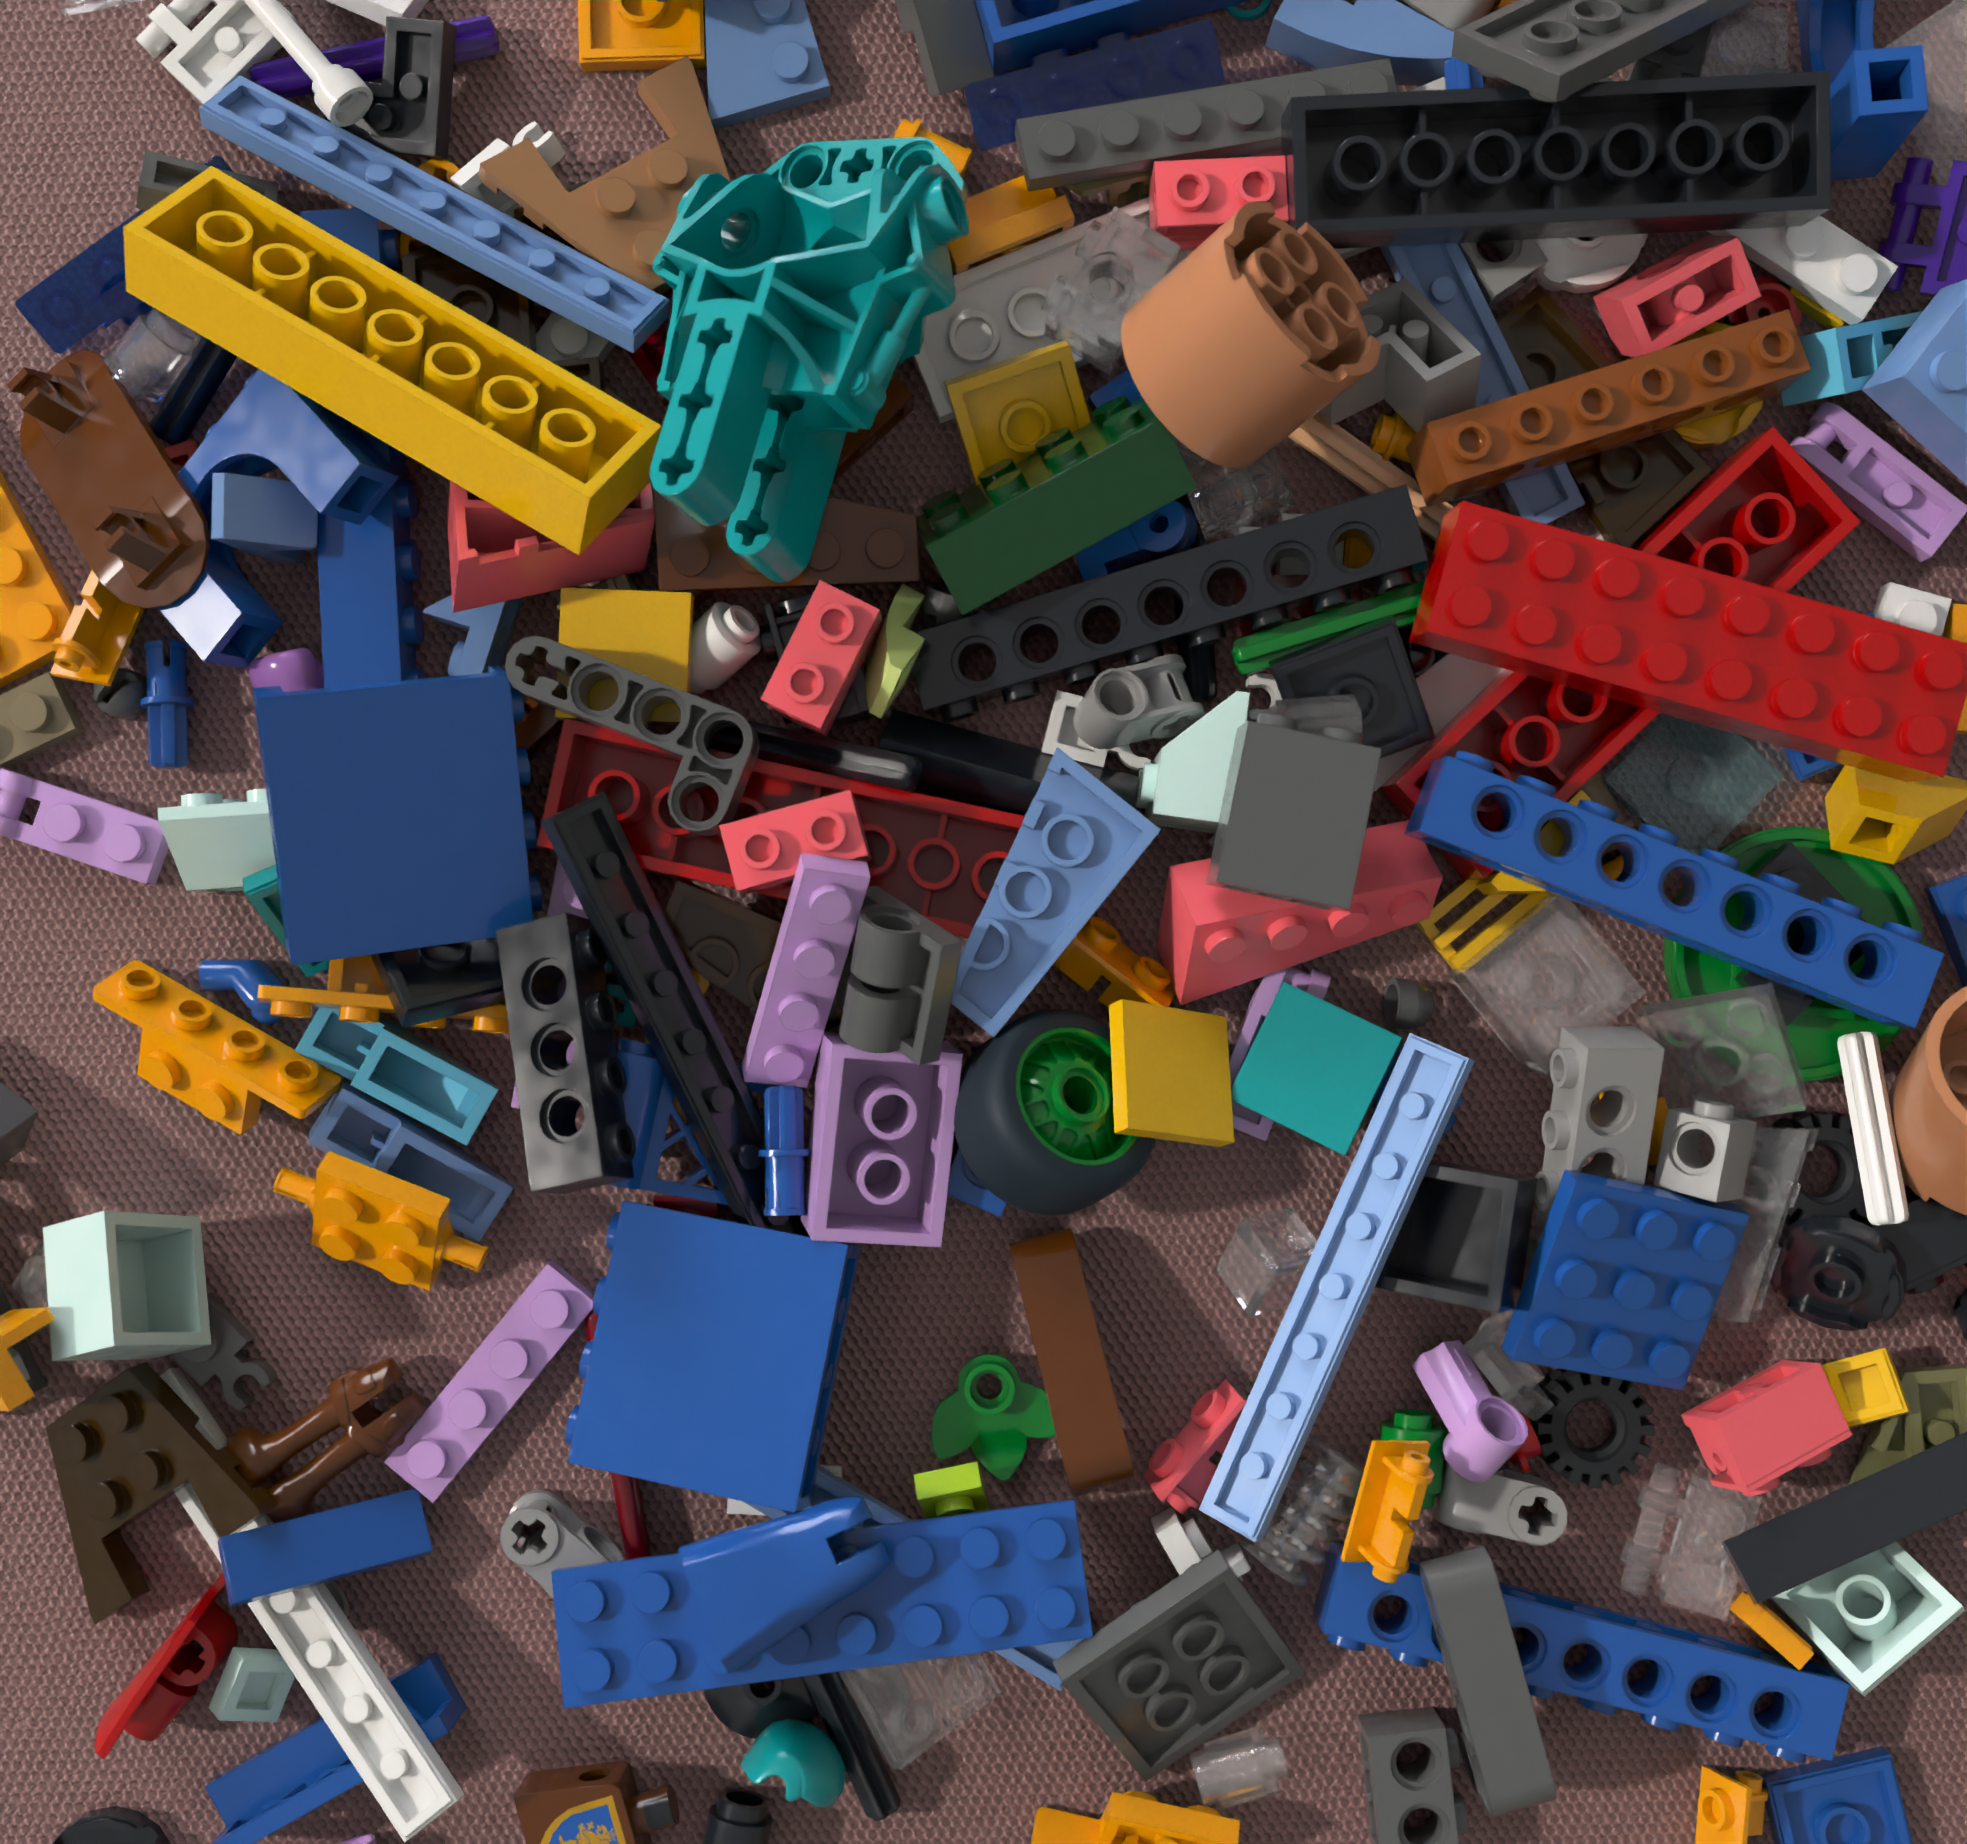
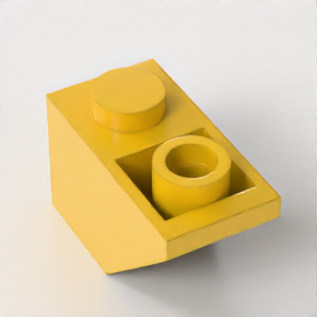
(1891, 817)

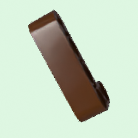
(1072, 1363)

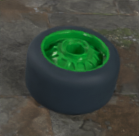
(1042, 1117)

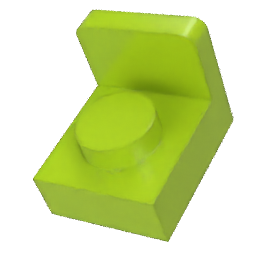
(952, 1490)

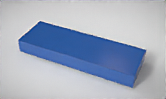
(323, 1547)

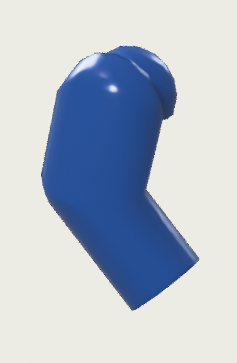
(244, 977)

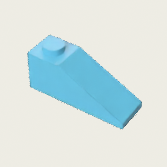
(1846, 357)

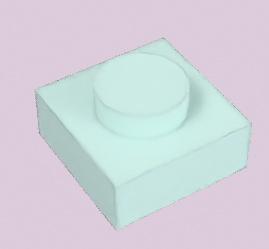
(252, 1686)

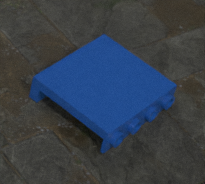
(397, 813)
(713, 1356)

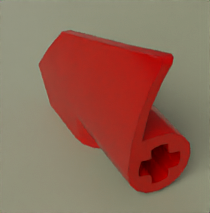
(171, 1674)

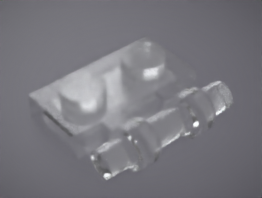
(1697, 1566)

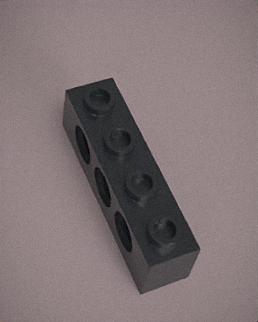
(541, 1028)

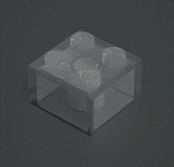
(1546, 976)

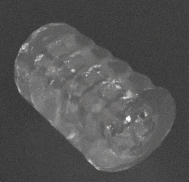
(1308, 1513)

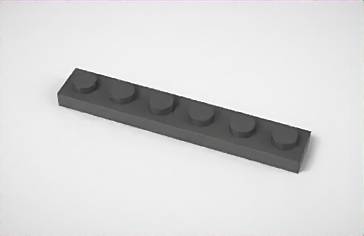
(1178, 126)

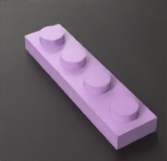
(805, 969)
(492, 1381)

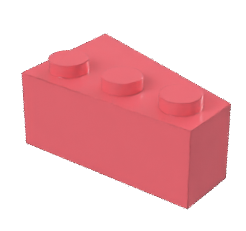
(506, 560)

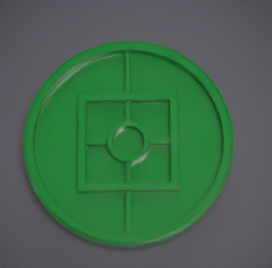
(1861, 882)

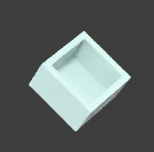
(126, 1286)

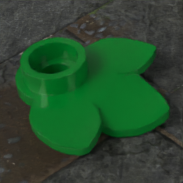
(991, 1424)

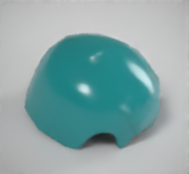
(801, 1757)

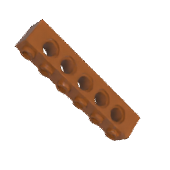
(1606, 408)

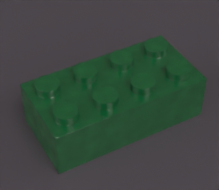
(1053, 501)

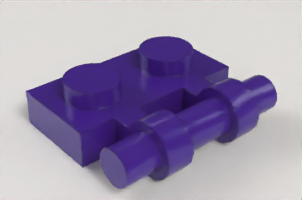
(1947, 256)

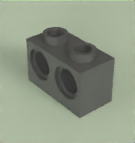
(1399, 1788)

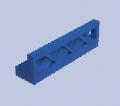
(313, 1767)

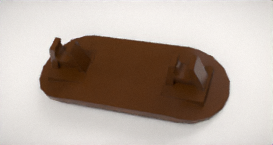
(111, 481)

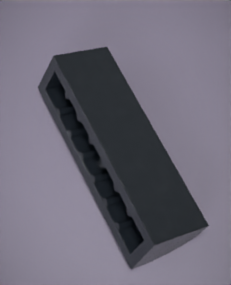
(981, 765)

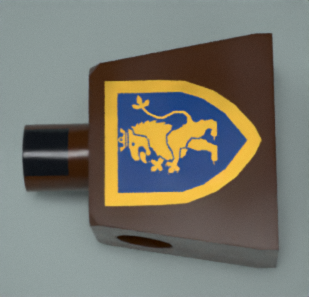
(592, 1806)

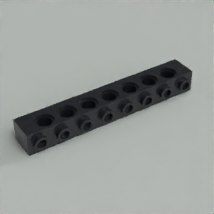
(1380, 520)

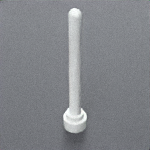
(337, 89)

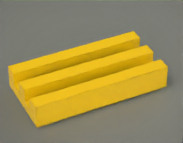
(1442, 940)

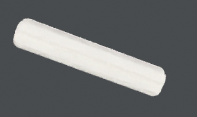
(1873, 1128)

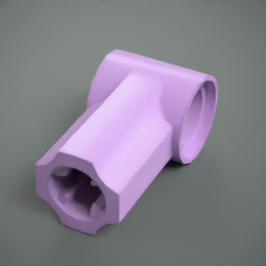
(1480, 1426)

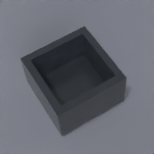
(1464, 1238)

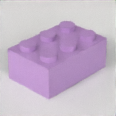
(880, 1146)

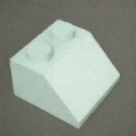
(1191, 772)

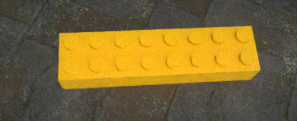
(390, 357)

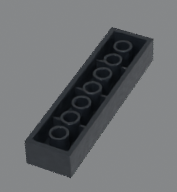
(1574, 167)

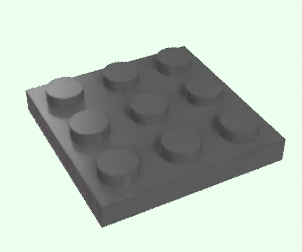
(1179, 1666)

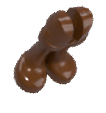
(345, 1408)

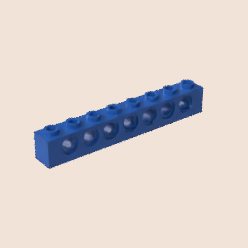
(1896, 964)
(1797, 1724)

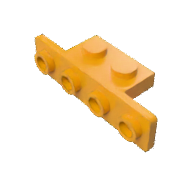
(361, 997)
(210, 1053)
(1136, 1819)

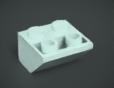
(218, 839)

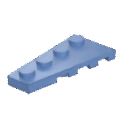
(760, 59)
(1054, 879)

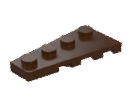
(851, 548)

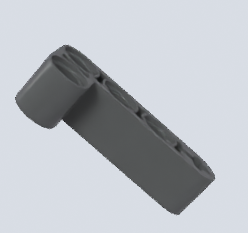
(631, 718)
(1487, 1682)

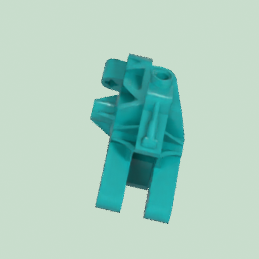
(789, 325)

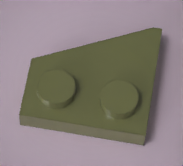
(1938, 1414)

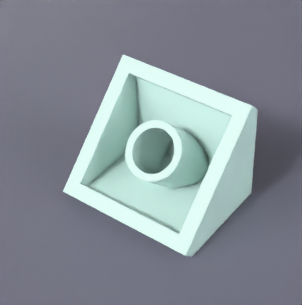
(1869, 1614)

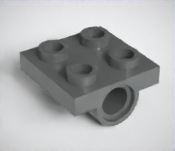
(897, 980)

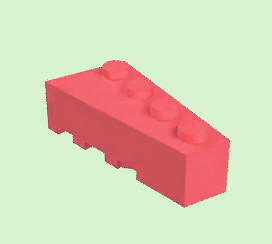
(1229, 937)

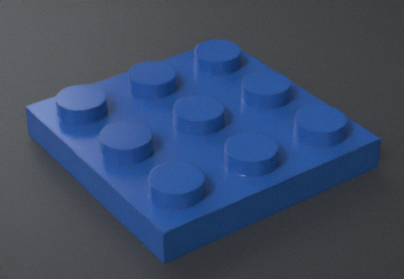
(1624, 1280)

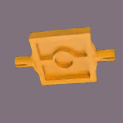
(380, 1221)

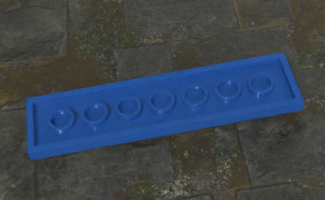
(948, 1592)

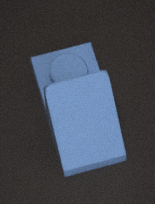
(263, 517)
(487, 637)

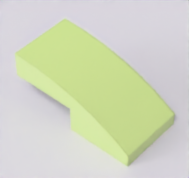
(893, 652)

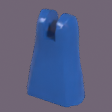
(776, 1576)

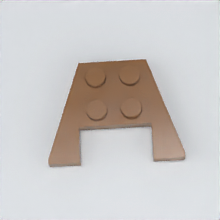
(631, 209)

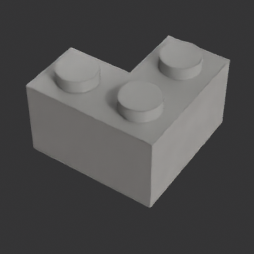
(1422, 365)

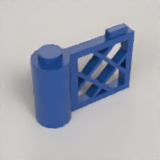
(647, 1112)

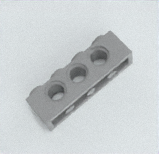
(1615, 1129)

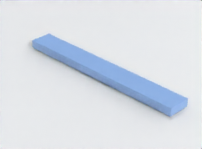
(1336, 1286)

